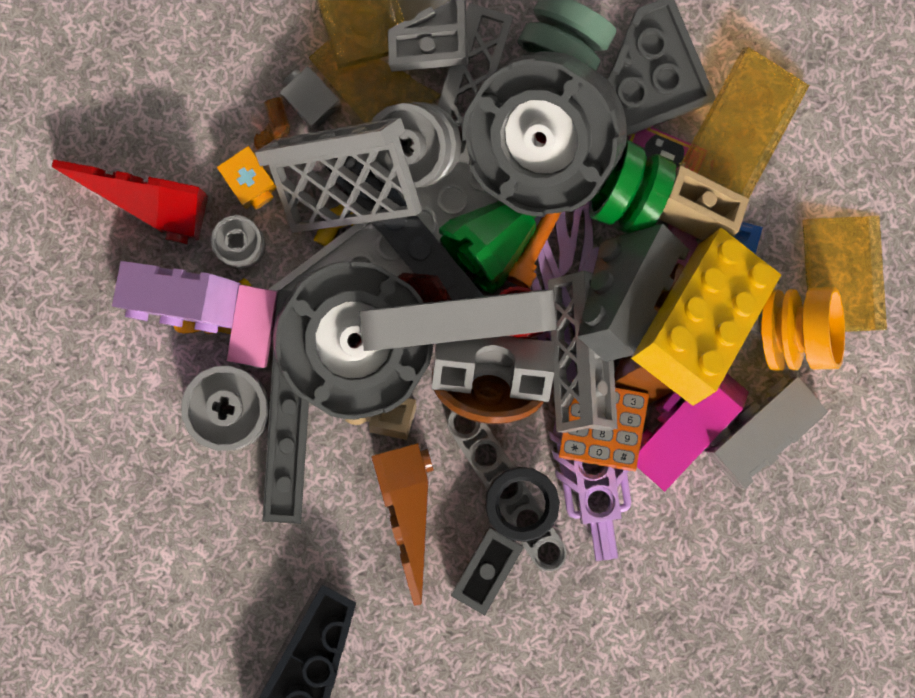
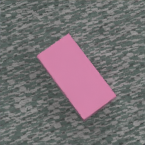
(252, 326)

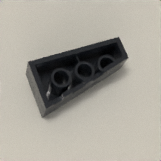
(313, 647)

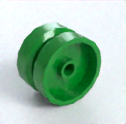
(635, 190)

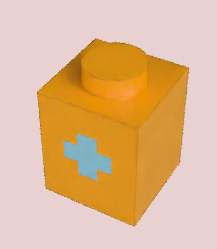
(248, 179)

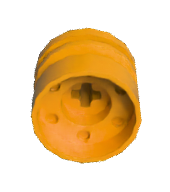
(810, 328)

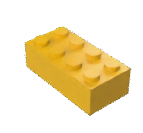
(706, 317)

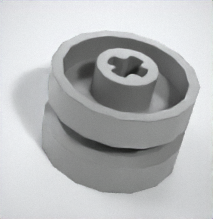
(434, 138)
(203, 405)

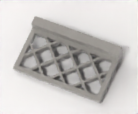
(339, 144)

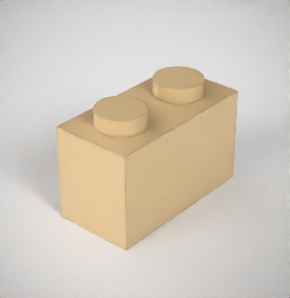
(703, 206)

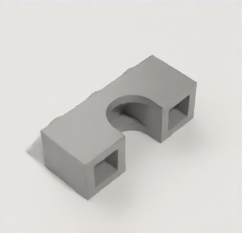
(521, 362)

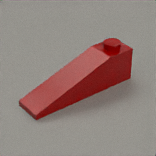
(161, 203)

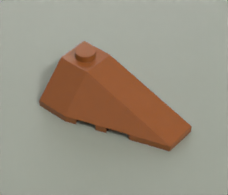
(405, 492)

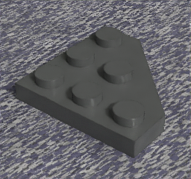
(658, 69)

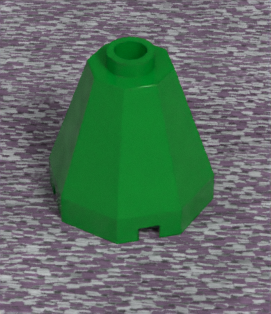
(488, 242)

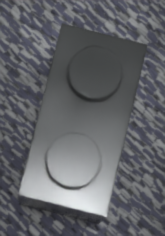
(486, 571)

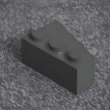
(625, 288)

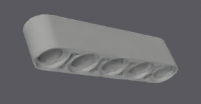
(458, 320)
(520, 501)

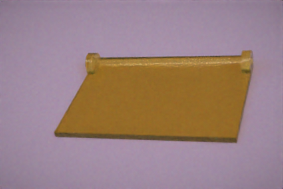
(848, 257)

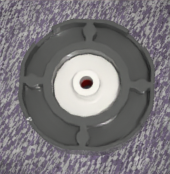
(544, 133)
(314, 349)

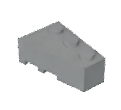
(766, 430)

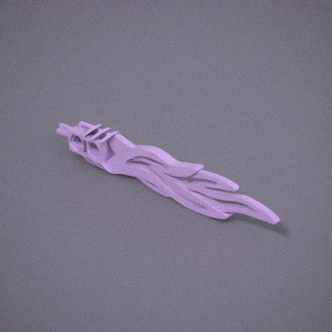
(572, 472)

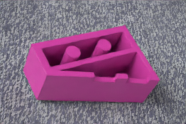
(688, 432)

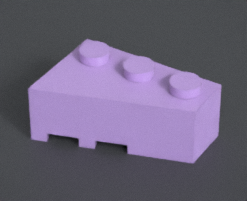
(175, 296)

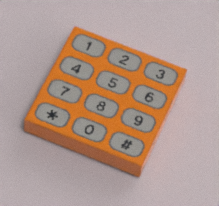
(614, 447)

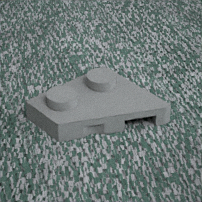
(430, 39)

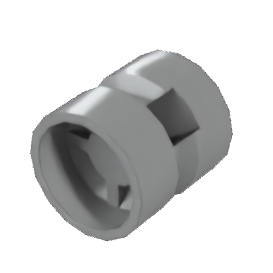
(238, 242)

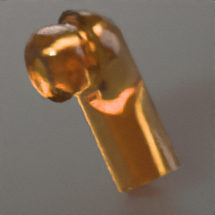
(278, 123)

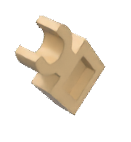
(393, 423)

